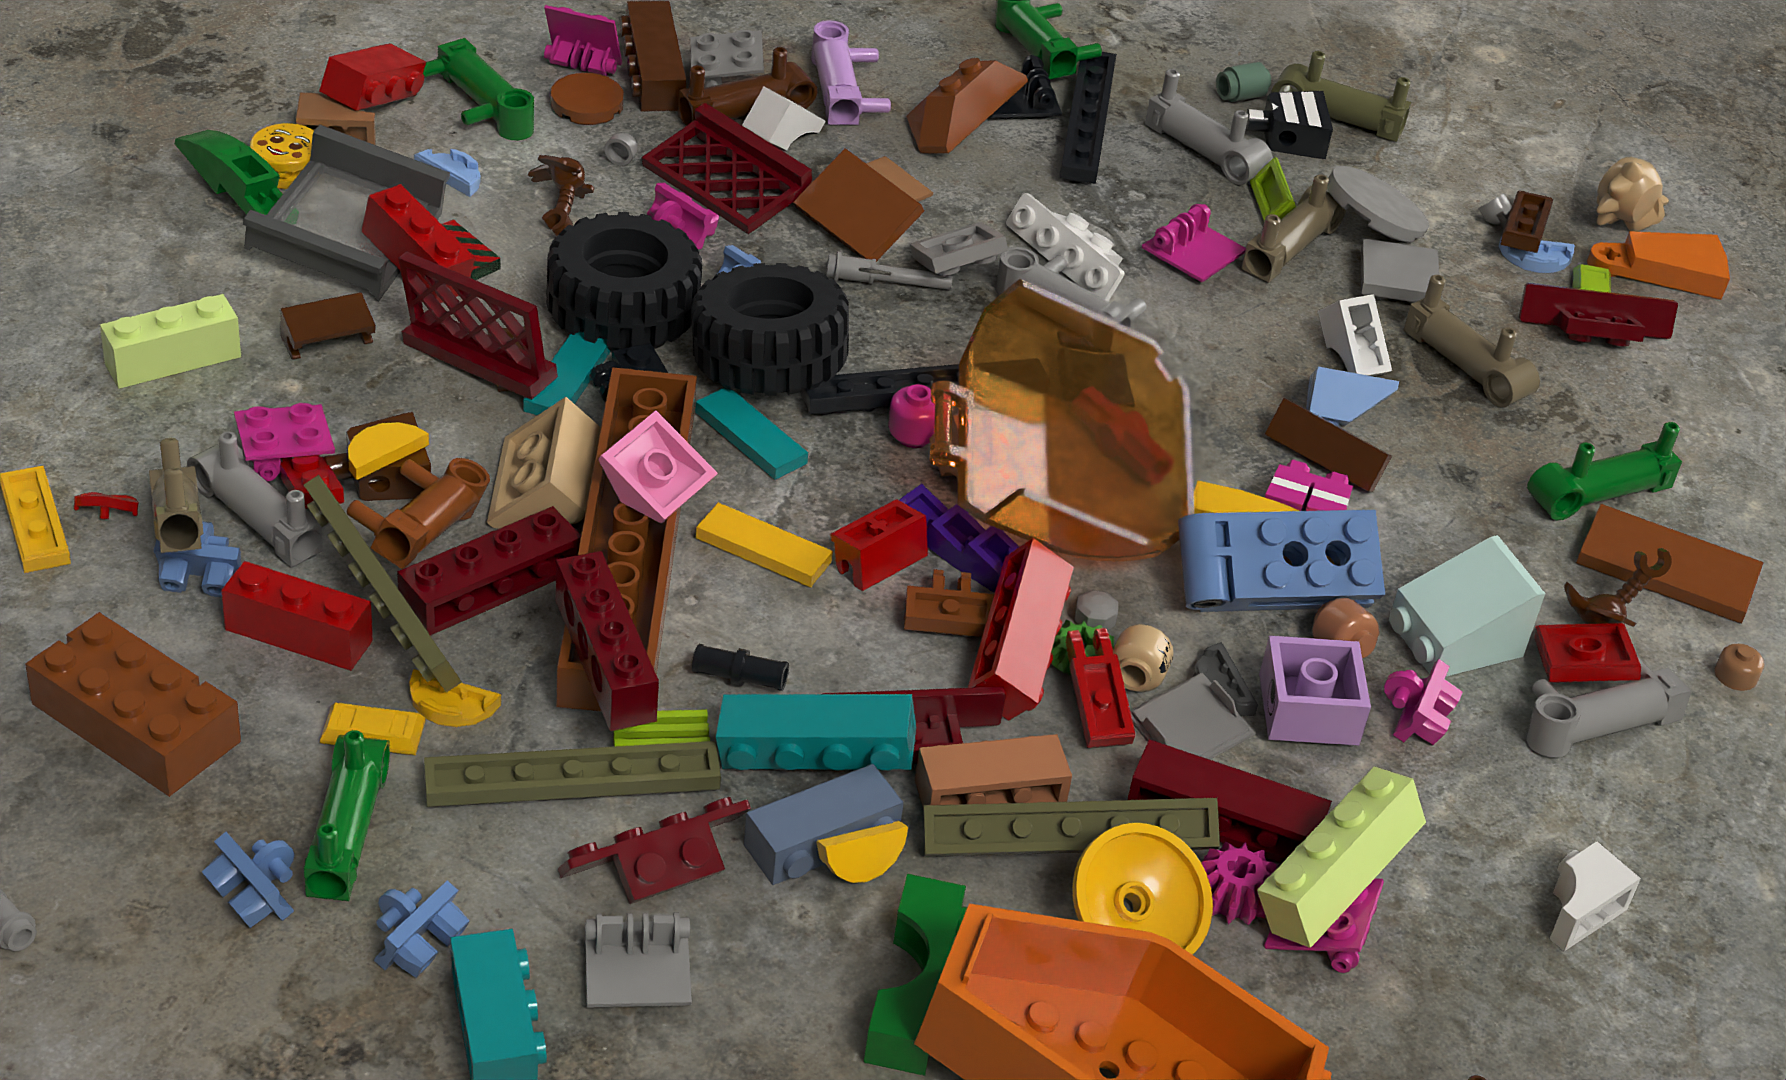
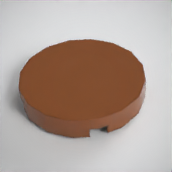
(587, 98)

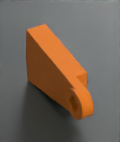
(1667, 259)

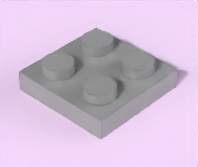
(959, 247)

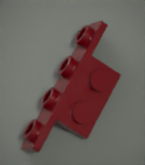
(1598, 313)
(943, 712)
(662, 858)

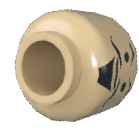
(1143, 657)

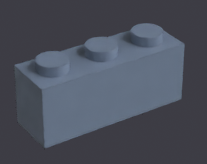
(786, 831)

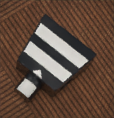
(1294, 123)

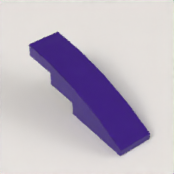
(961, 539)

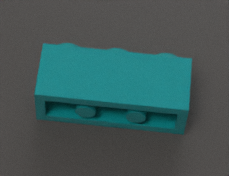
(496, 1007)

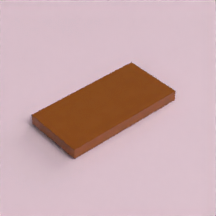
(1699, 571)

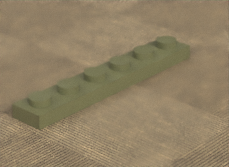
(387, 596)
(571, 773)
(1060, 825)

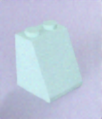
(1469, 609)

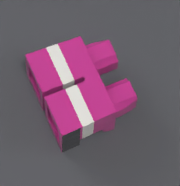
(1301, 489)

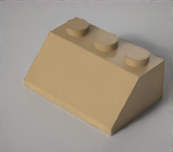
(546, 466)

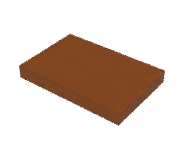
(858, 206)

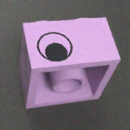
(1314, 690)

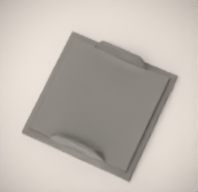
(1193, 718)

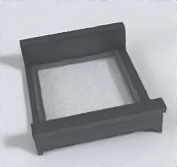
(326, 204)

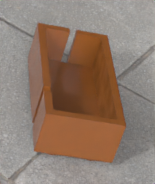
(134, 703)

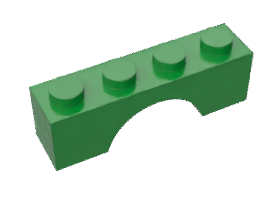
(925, 929)

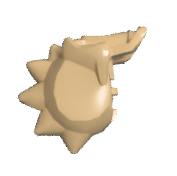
(1631, 194)

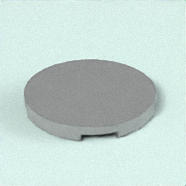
(1378, 203)

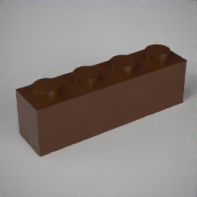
(652, 55)

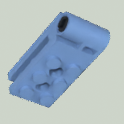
(1239, 562)

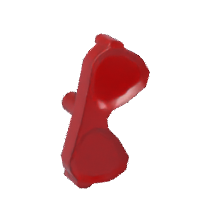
(120, 502)

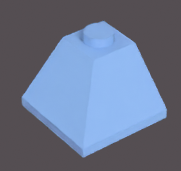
(1345, 395)

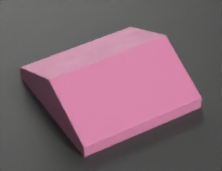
(655, 469)

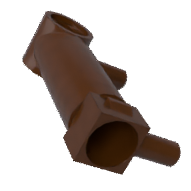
(739, 96)

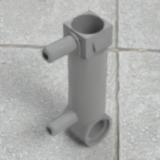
(1228, 148)
(1023, 264)
(276, 518)
(1566, 720)

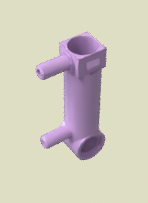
(837, 74)

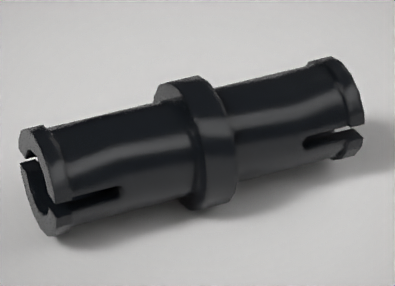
(740, 667)

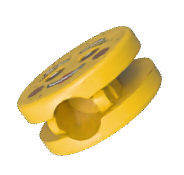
(285, 149)

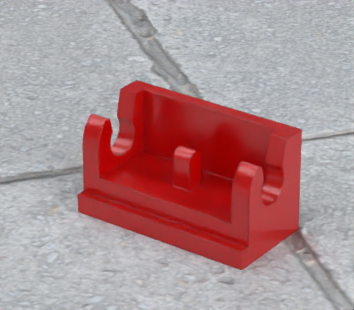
(881, 543)

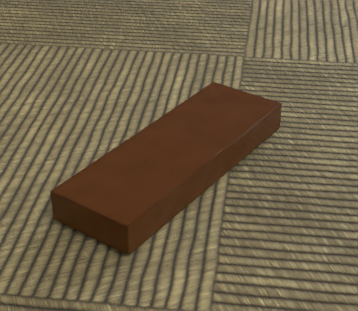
(1527, 221)
(1328, 444)

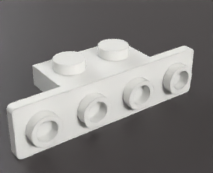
(1088, 254)

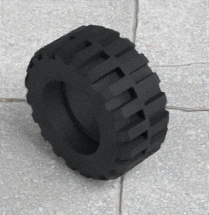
(623, 280)
(770, 328)

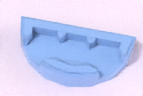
(462, 168)
(1549, 259)

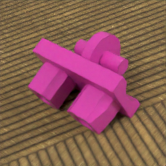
(683, 214)
(1424, 702)

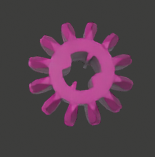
(1235, 879)

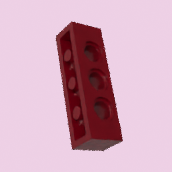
(606, 641)

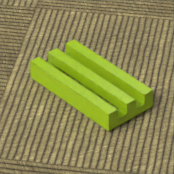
(668, 725)

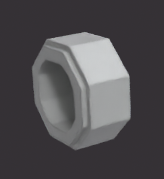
(1096, 609)

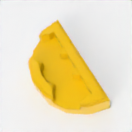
(383, 445)
(456, 708)
(863, 853)

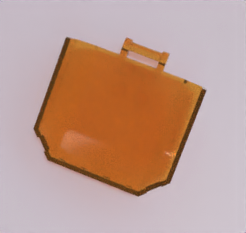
(1067, 430)

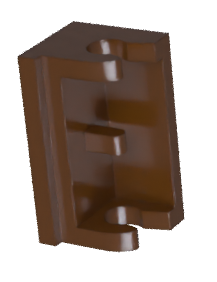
(325, 321)

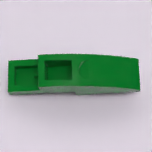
(232, 168)

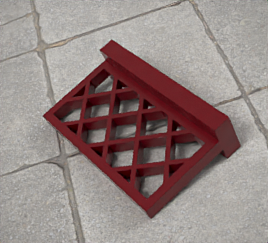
(747, 154)
(465, 343)

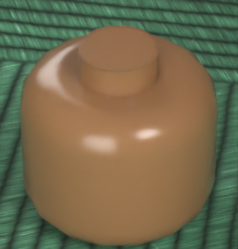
(1739, 667)

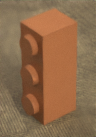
(994, 772)

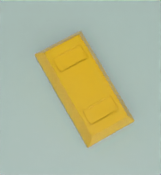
(399, 727)

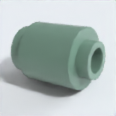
(1243, 82)

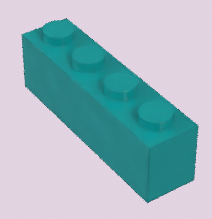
(816, 731)

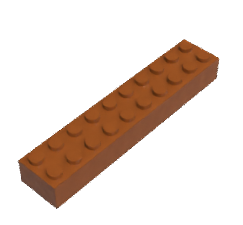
(633, 544)

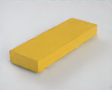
(34, 519)
(764, 544)

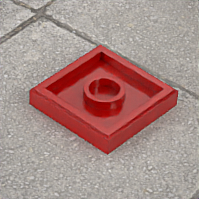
(1587, 652)

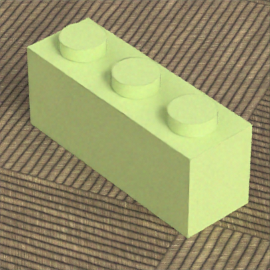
(170, 340)

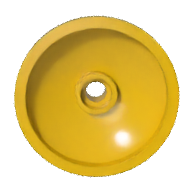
(1153, 872)

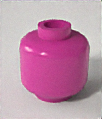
(912, 416)

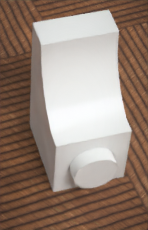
(780, 119)
(1356, 335)
(1592, 893)

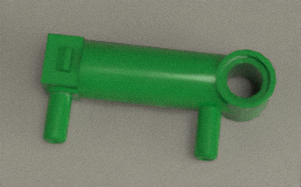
(1040, 38)
(496, 98)
(1586, 482)
(357, 774)

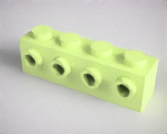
(1341, 856)

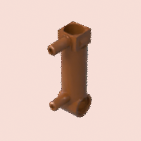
(428, 514)

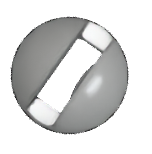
(621, 148)
(1494, 207)

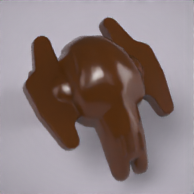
(569, 178)
(1612, 608)

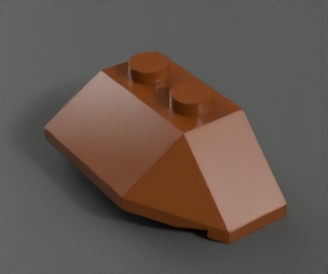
(962, 103)

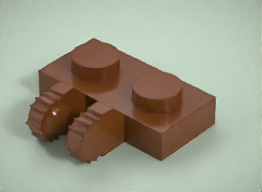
(947, 610)

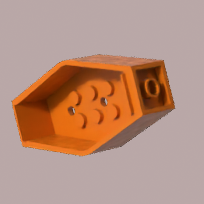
(1080, 996)

